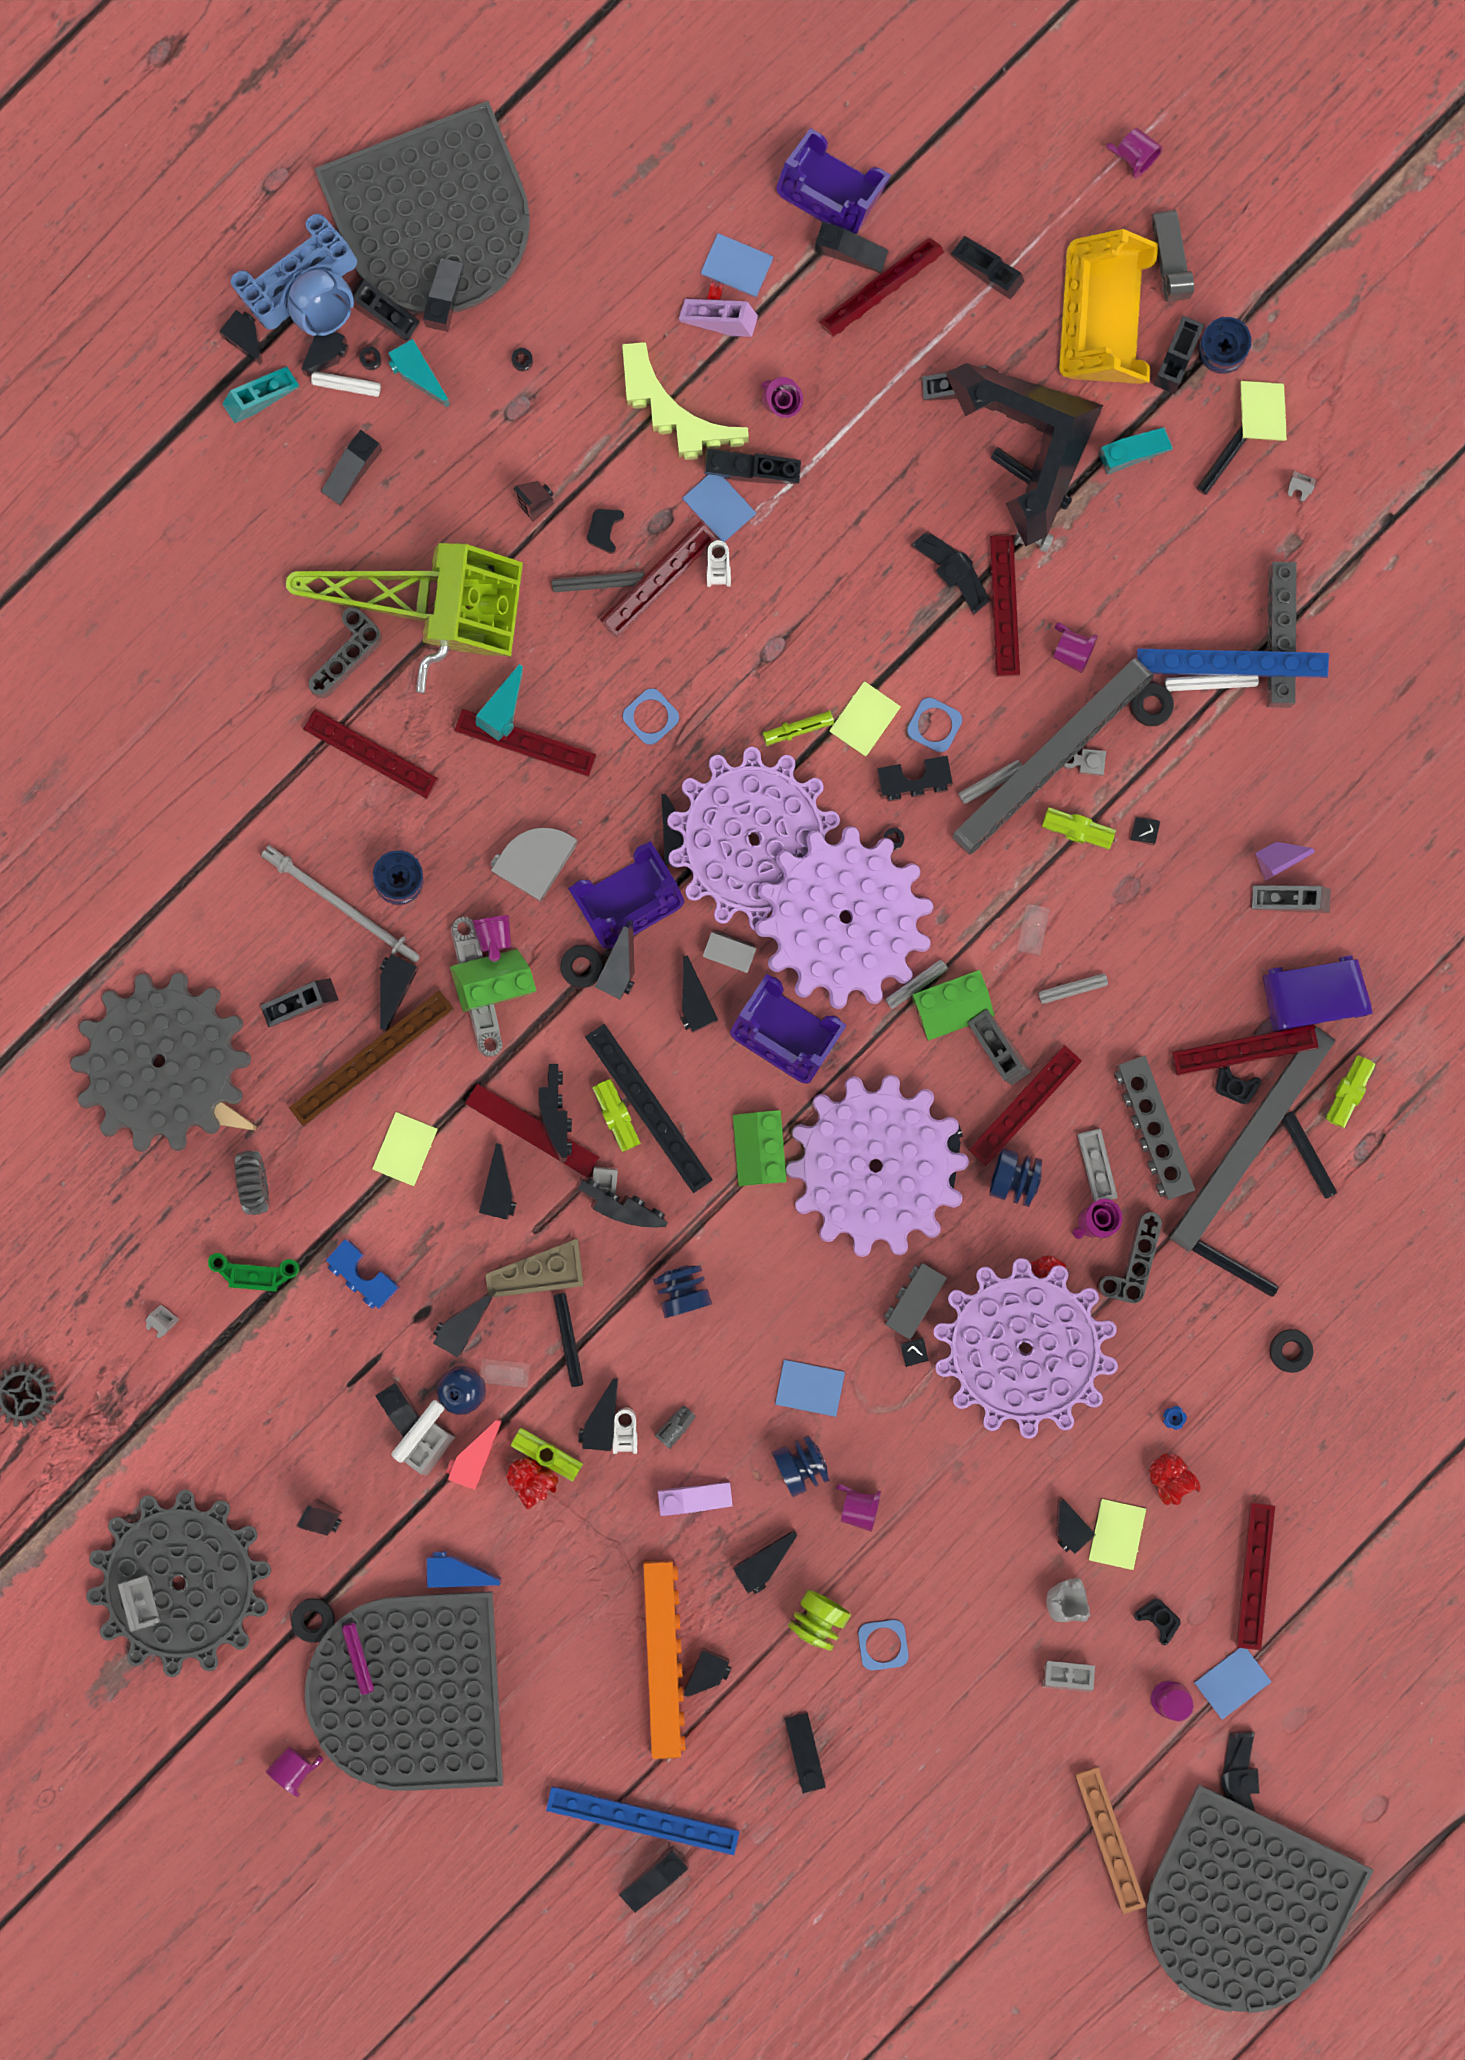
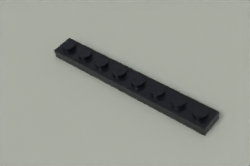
(648, 1108)

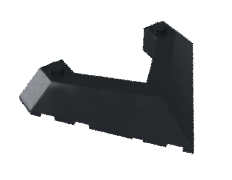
(1066, 429)

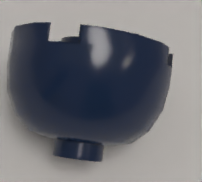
(469, 1386)

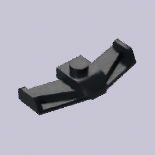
(954, 569)
(1238, 1779)

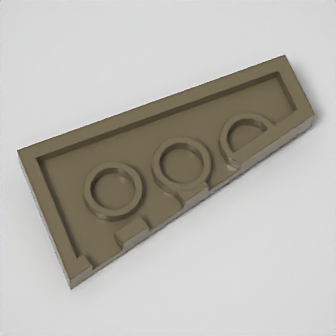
(542, 1272)

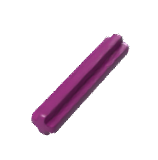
(357, 1658)

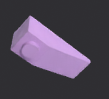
(721, 316)
(694, 1498)

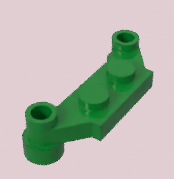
(253, 1276)

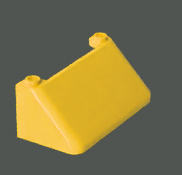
(1104, 307)

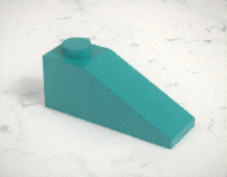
(413, 368)
(259, 394)
(1134, 450)
(499, 712)

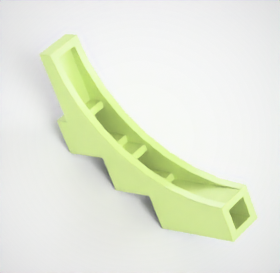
(667, 415)

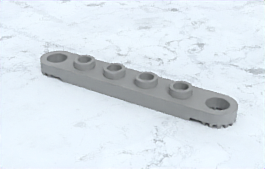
(483, 1019)

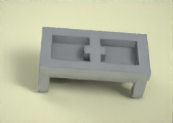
(730, 951)
(429, 1449)
(139, 1603)
(1069, 1676)

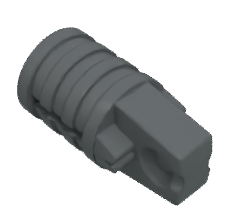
(675, 1427)

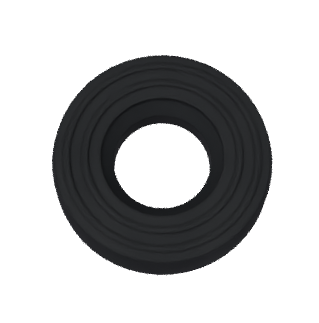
(1146, 718)
(567, 963)
(1291, 1336)
(300, 1611)

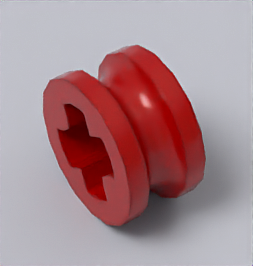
(715, 291)

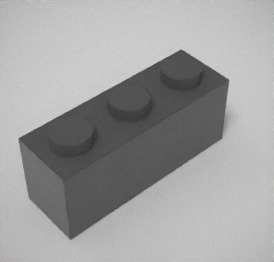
(914, 1300)

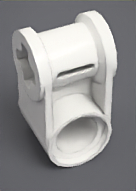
(718, 568)
(625, 1433)

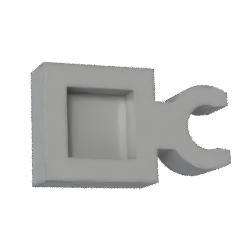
(1090, 762)
(606, 1178)

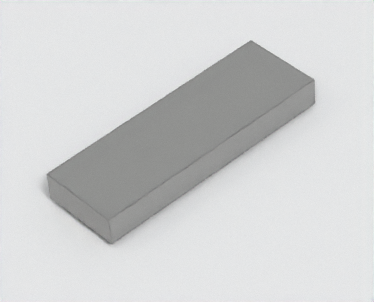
(1097, 1165)

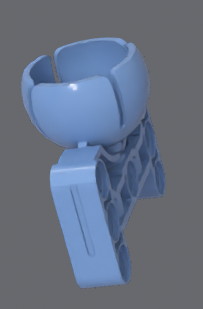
(304, 283)

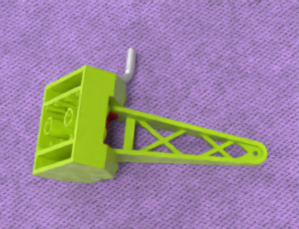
(461, 580)

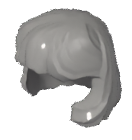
(1068, 1601)

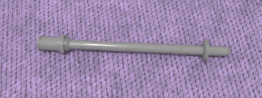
(286, 865)

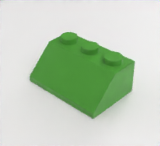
(489, 982)
(952, 1004)
(759, 1148)

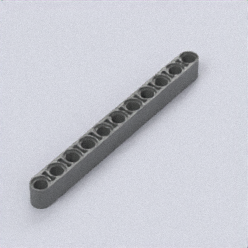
(1052, 756)
(1249, 1143)

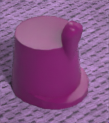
(1138, 151)
(782, 397)
(1074, 648)
(493, 935)
(1099, 1220)
(859, 1508)
(1172, 1701)
(291, 1769)

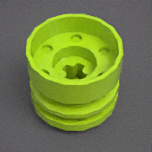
(819, 1620)

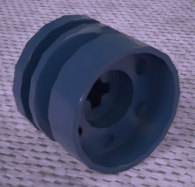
(1225, 331)
(393, 865)
(1015, 1177)
(682, 1291)
(801, 1466)

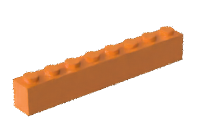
(662, 1659)

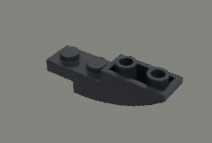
(752, 468)
(554, 1121)
(629, 1211)

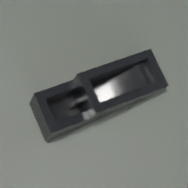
(988, 267)
(1178, 354)

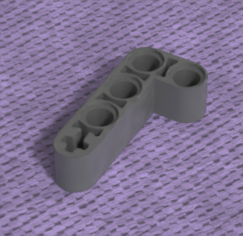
(1176, 279)
(341, 656)
(1135, 1256)

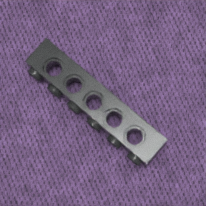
(1281, 628)
(1182, 1182)

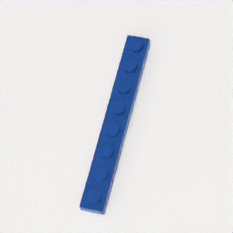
(1235, 663)
(643, 1820)

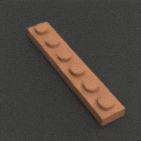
(1110, 1840)

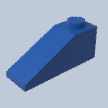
(452, 1571)

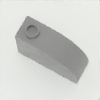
(534, 860)

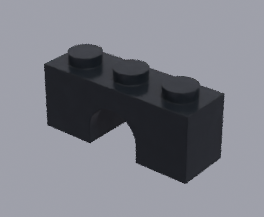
(894, 784)

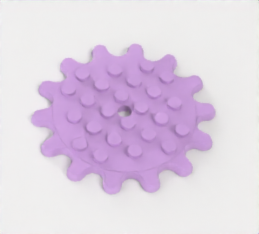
(729, 810)
(809, 925)
(912, 1174)
(1017, 1383)

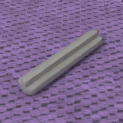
(989, 782)
(916, 984)
(1073, 988)

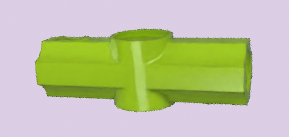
(1078, 828)
(1350, 1091)
(616, 1115)
(532, 1446)

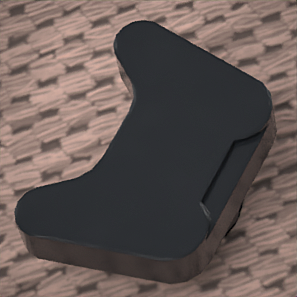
(601, 529)
(1235, 1088)
(1161, 1617)

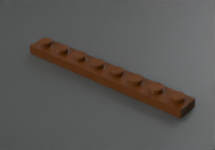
(371, 1058)

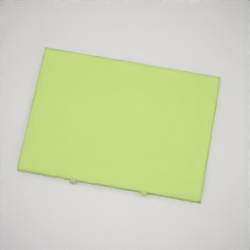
(1263, 410)
(865, 718)
(405, 1149)
(1117, 1534)

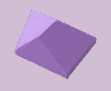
(1280, 856)

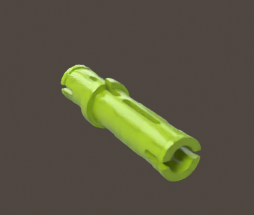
(797, 728)

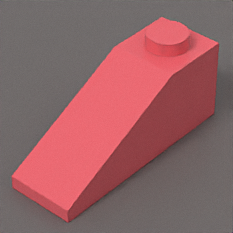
(471, 1462)

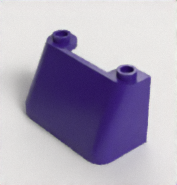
(829, 186)
(636, 893)
(1316, 994)
(785, 1032)

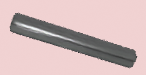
(596, 581)

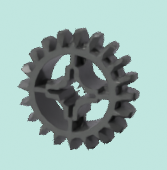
(252, 1182)
(27, 1385)

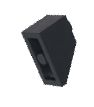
(243, 335)
(324, 353)
(1071, 1528)
(707, 1672)

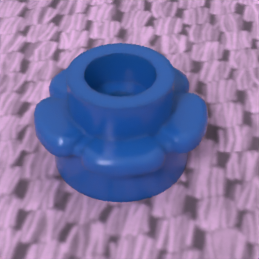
(1174, 1411)

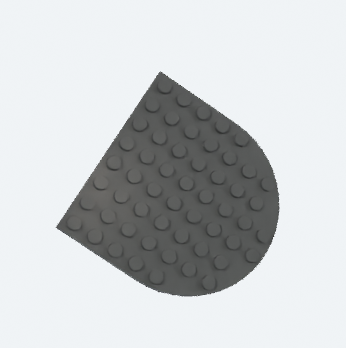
(429, 198)
(432, 1696)
(1247, 1906)

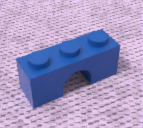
(345, 1262)

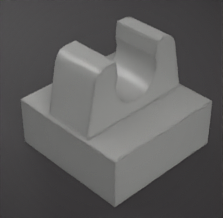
(1301, 482)
(161, 1320)

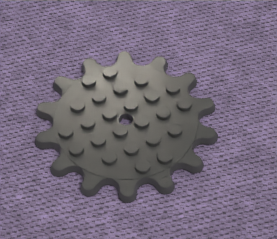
(195, 1066)
(215, 1573)

